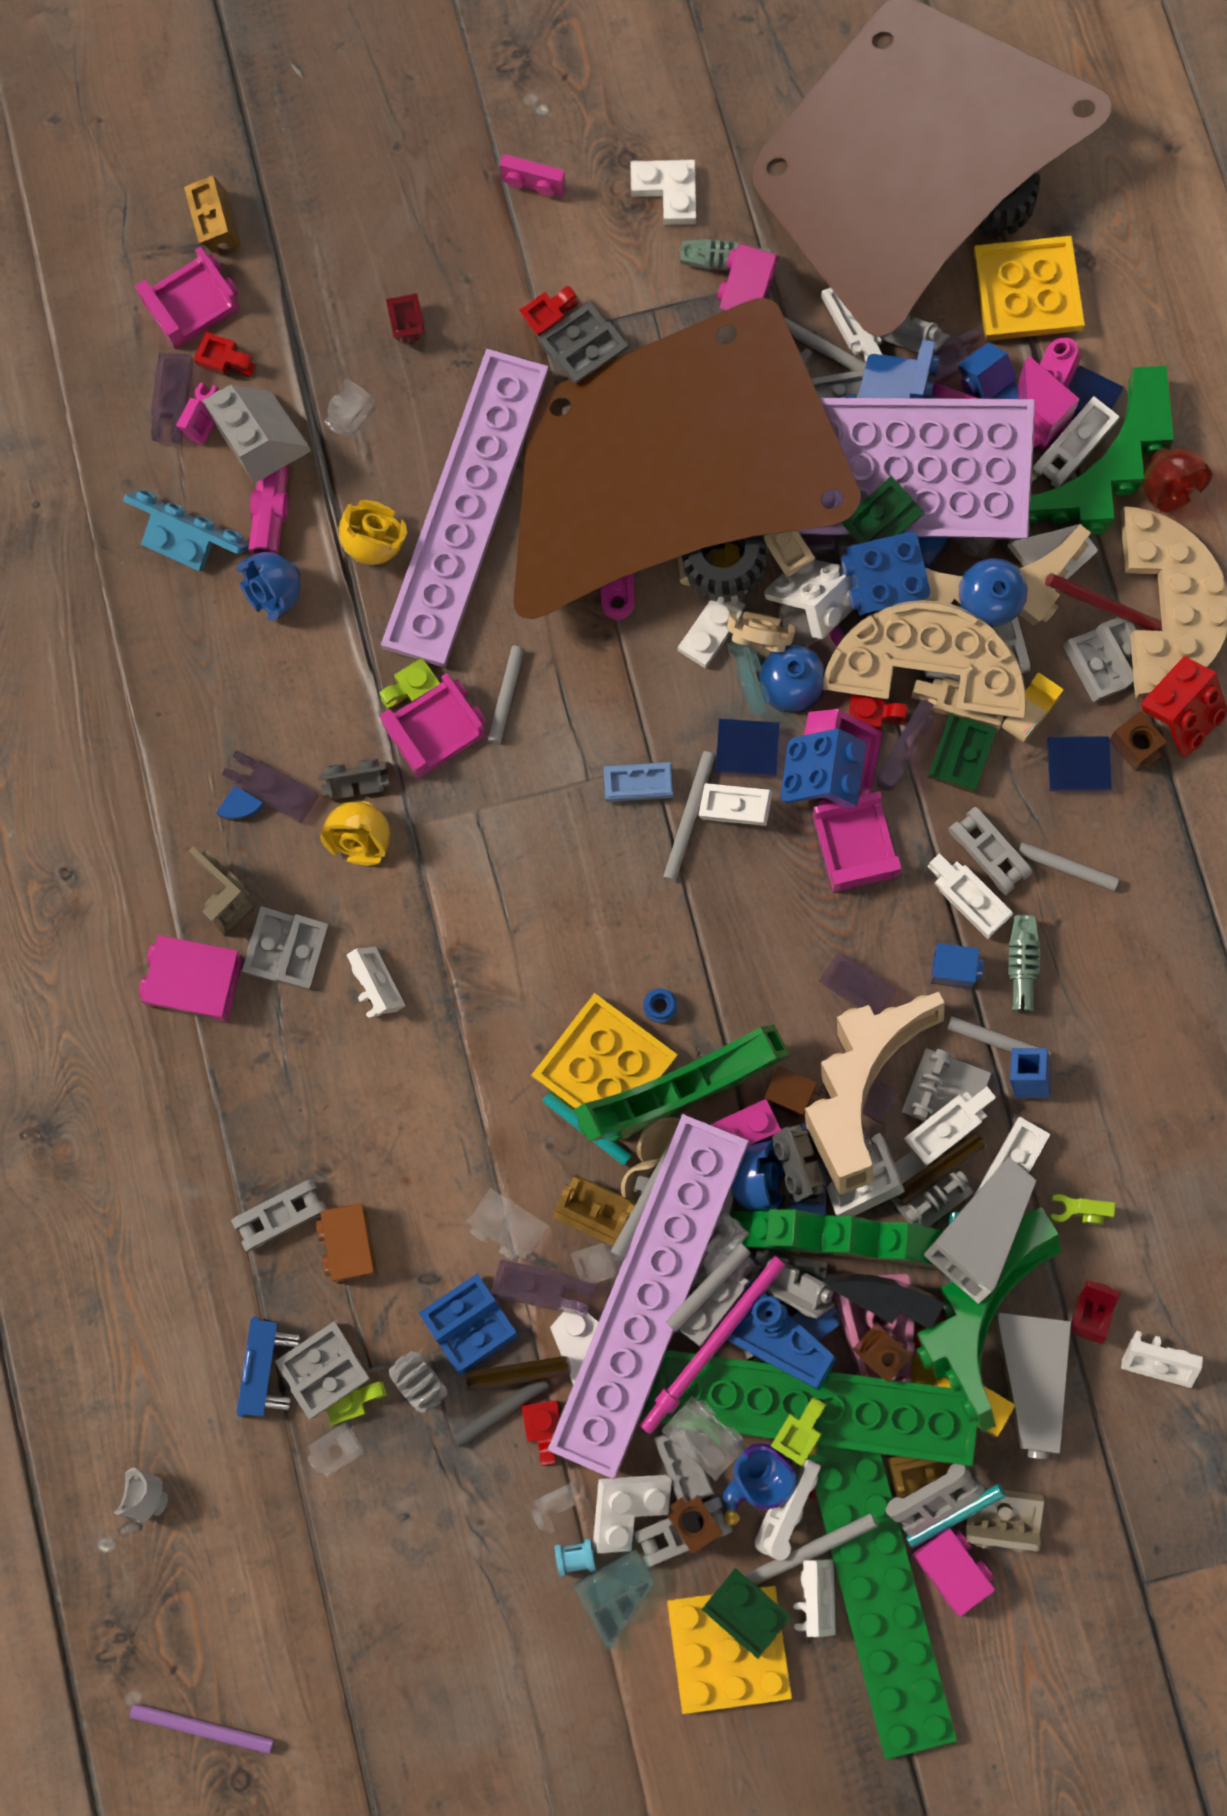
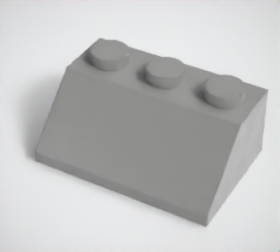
(256, 429)

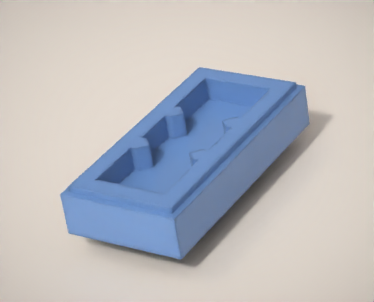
(638, 782)

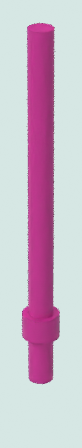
(669, 1399)

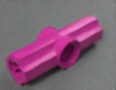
(268, 512)

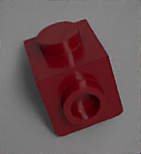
(406, 317)
(1094, 1311)

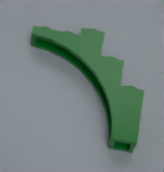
(1120, 470)
(675, 1092)
(837, 1236)
(957, 1343)

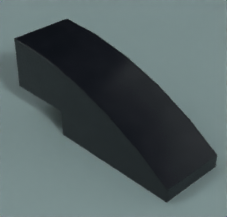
(887, 1297)

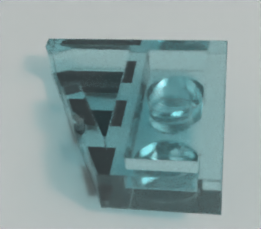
(747, 665)
(614, 1594)

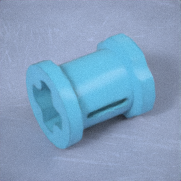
(575, 1557)

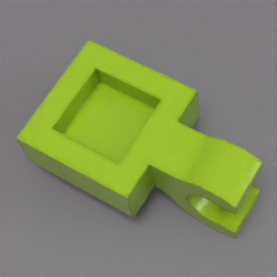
(412, 683)
(1092, 1211)
(353, 1404)
(797, 1435)

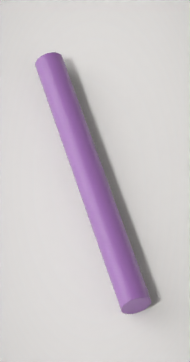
(201, 1728)

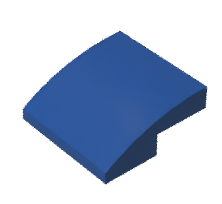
(468, 1324)

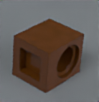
(1142, 728)
(791, 1092)
(882, 1352)
(705, 1535)

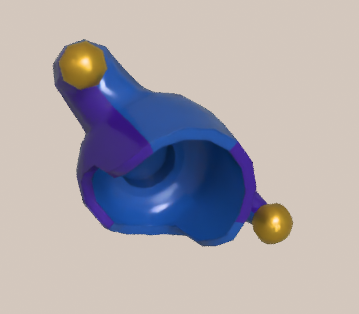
(761, 1478)

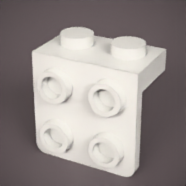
(819, 590)

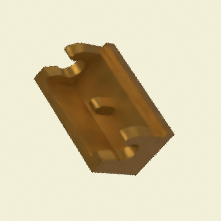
(212, 214)
(593, 1209)
(913, 1473)

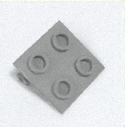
(939, 1082)
(935, 1201)

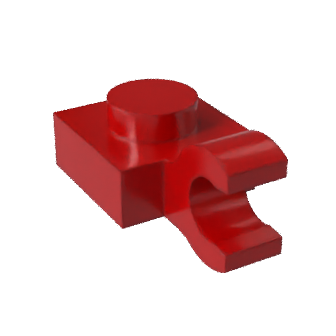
(546, 312)
(220, 353)
(874, 711)
(540, 1425)

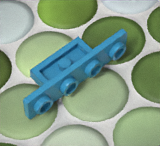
(180, 534)

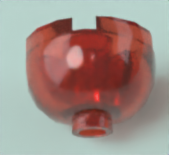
(1174, 476)

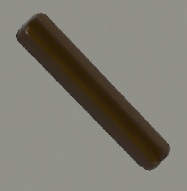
(941, 1168)
(518, 1373)

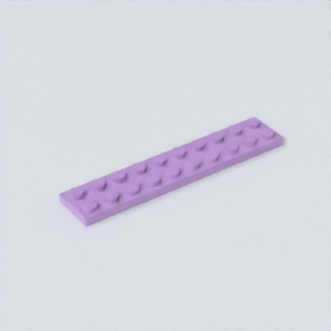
(465, 508)
(646, 1294)

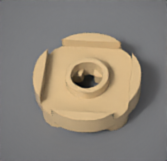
(760, 629)

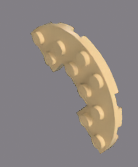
(1189, 593)
(932, 639)

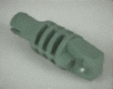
(708, 253)
(1024, 961)

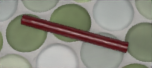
(1102, 602)

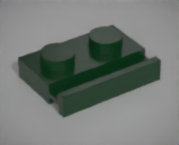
(883, 513)
(962, 753)
(746, 1613)

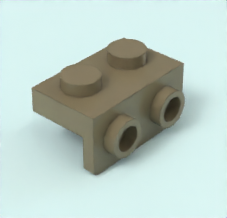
(1008, 1523)

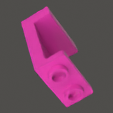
(190, 299)
(435, 726)
(855, 842)
(191, 977)

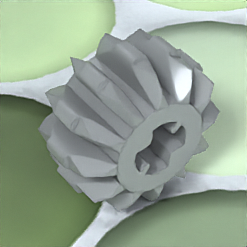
(417, 1382)

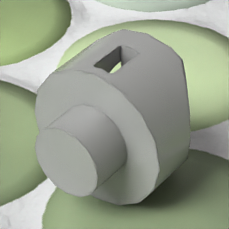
(142, 1496)

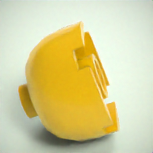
(371, 532)
(357, 831)

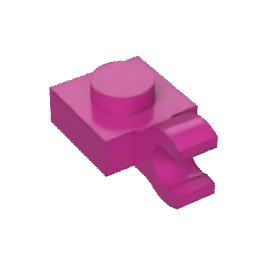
(196, 419)

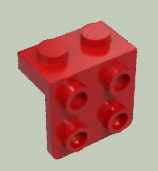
(1189, 703)

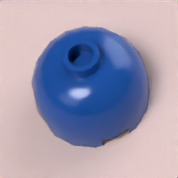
(270, 583)
(993, 591)
(793, 678)
(759, 1179)

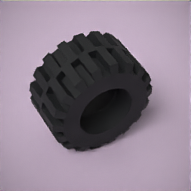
(1013, 209)
(729, 580)

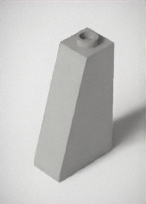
(982, 1233)
(1035, 1378)

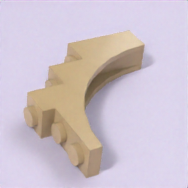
(1040, 598)
(868, 1044)

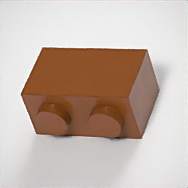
(347, 1243)

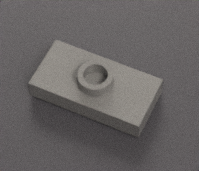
(683, 1471)

